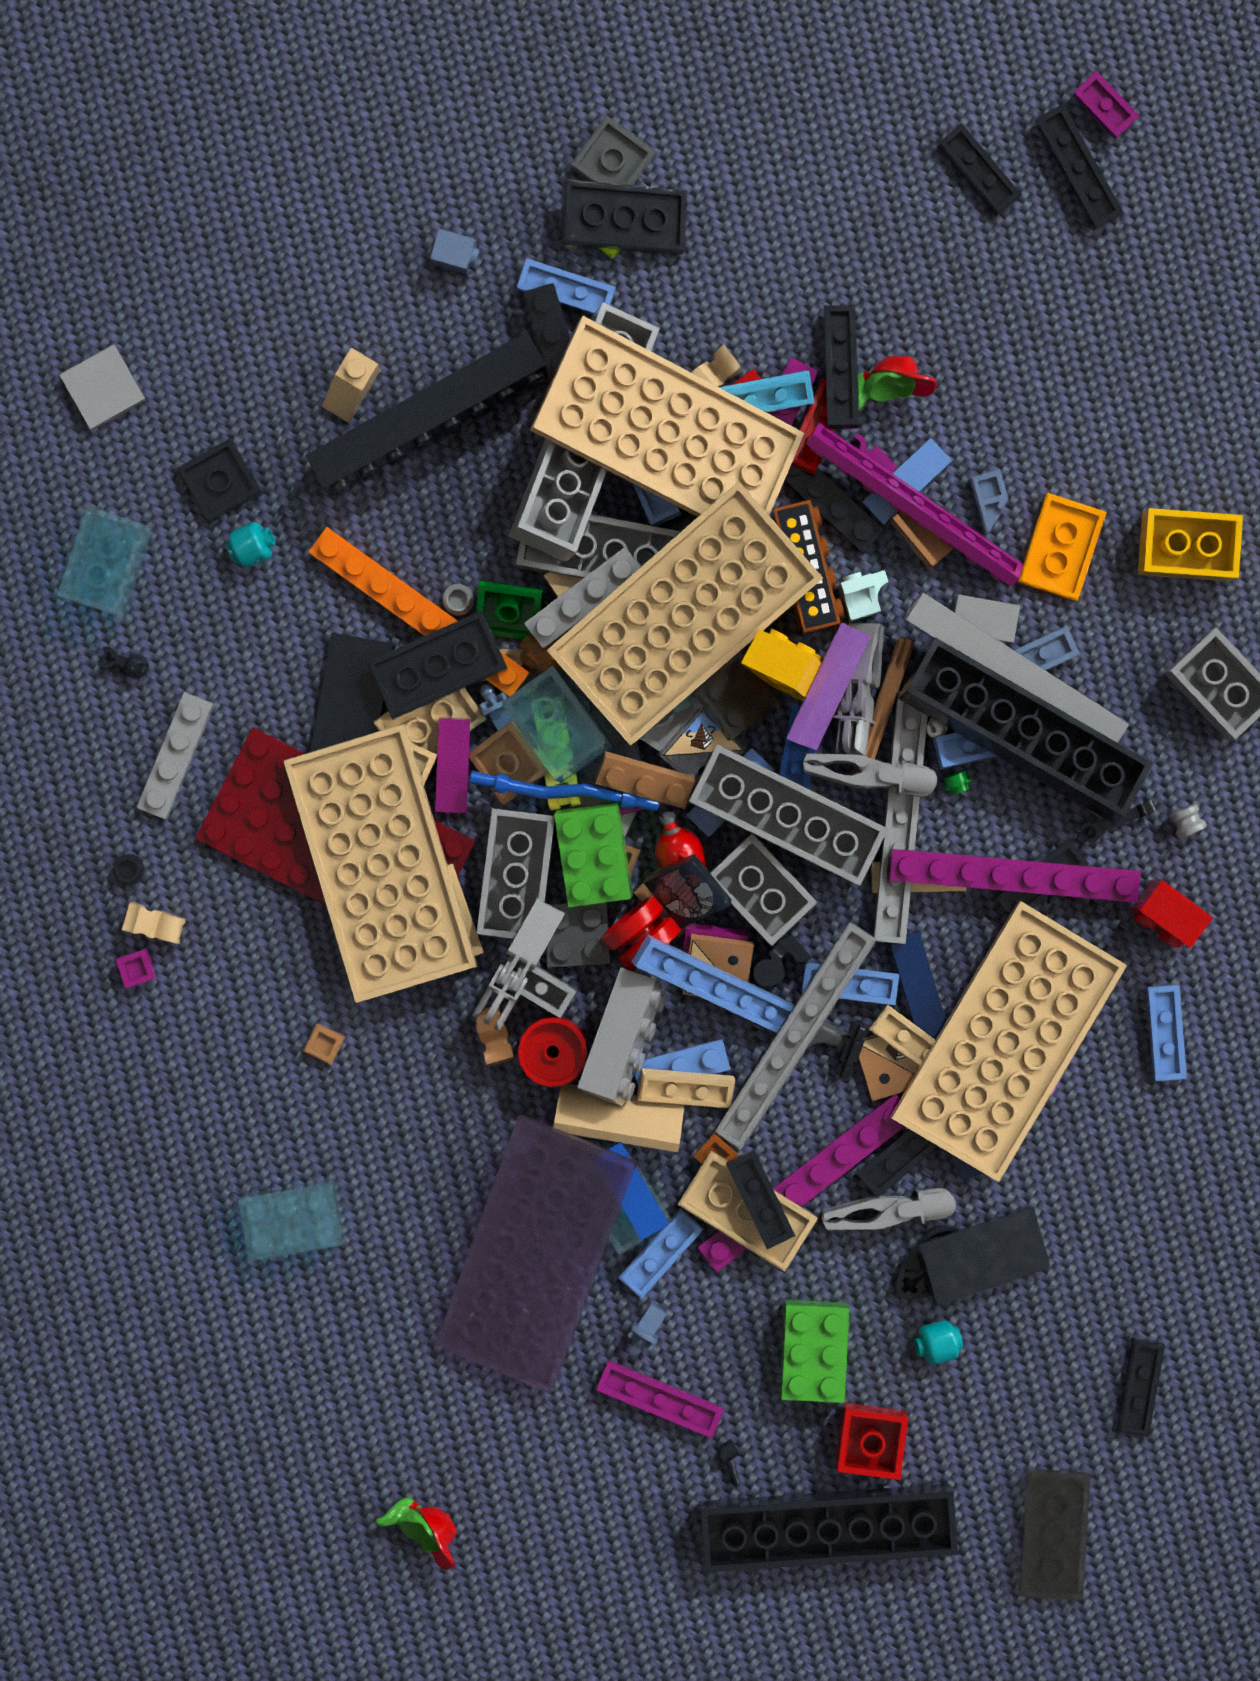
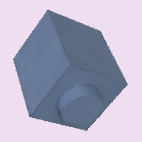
(454, 252)

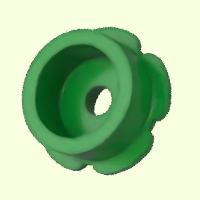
(957, 782)

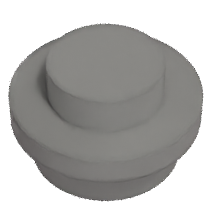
(458, 599)

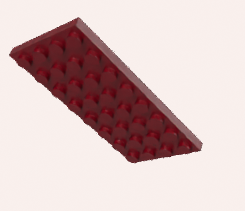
(261, 825)

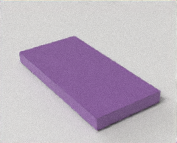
(828, 686)

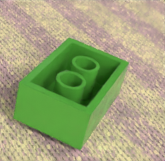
(593, 854)
(814, 1351)

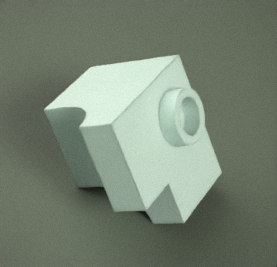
(860, 594)

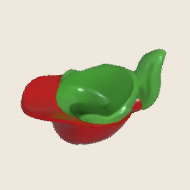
(893, 378)
(425, 1525)

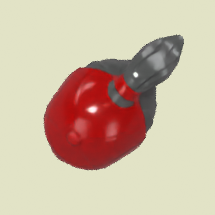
(676, 842)

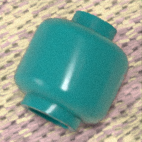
(250, 544)
(938, 1342)

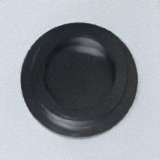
(129, 869)

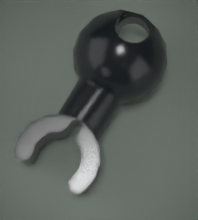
(131, 664)

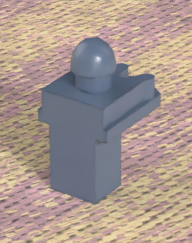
(493, 706)
(644, 1331)

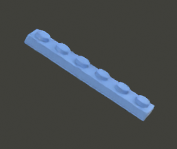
(712, 984)

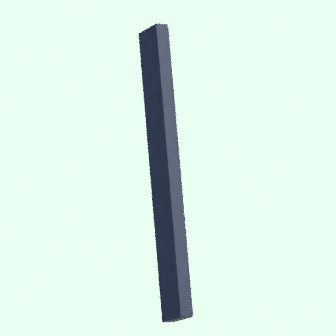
(923, 1001)

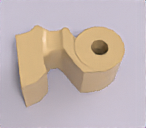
(720, 369)
(153, 923)

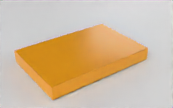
(1061, 547)

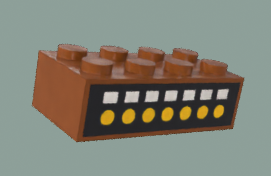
(817, 608)

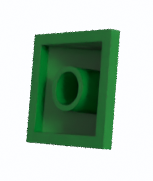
(508, 608)

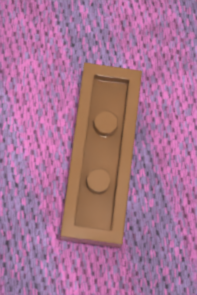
(644, 780)

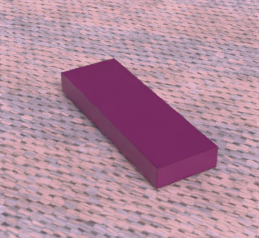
(452, 765)

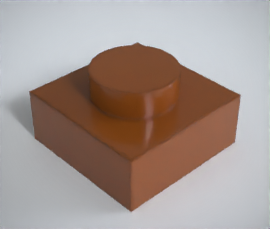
(717, 1145)

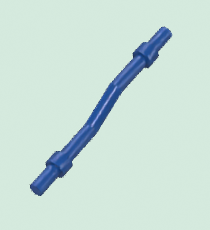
(502, 784)

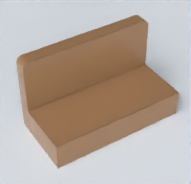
(922, 541)

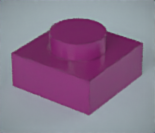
(136, 968)

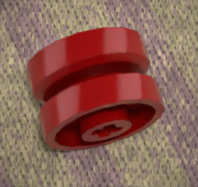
(635, 927)
(544, 1067)

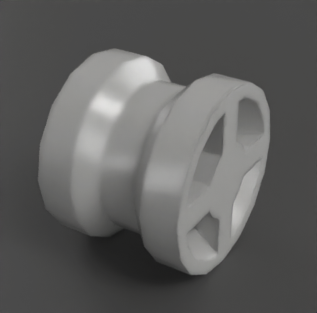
(1187, 821)

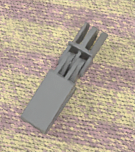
(857, 699)
(910, 778)
(527, 949)
(928, 1205)

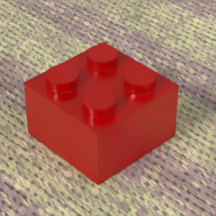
(1170, 914)
(871, 1441)

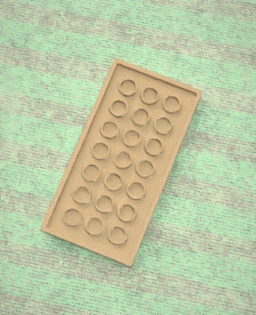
(661, 424)
(685, 613)
(380, 863)
(1008, 1041)

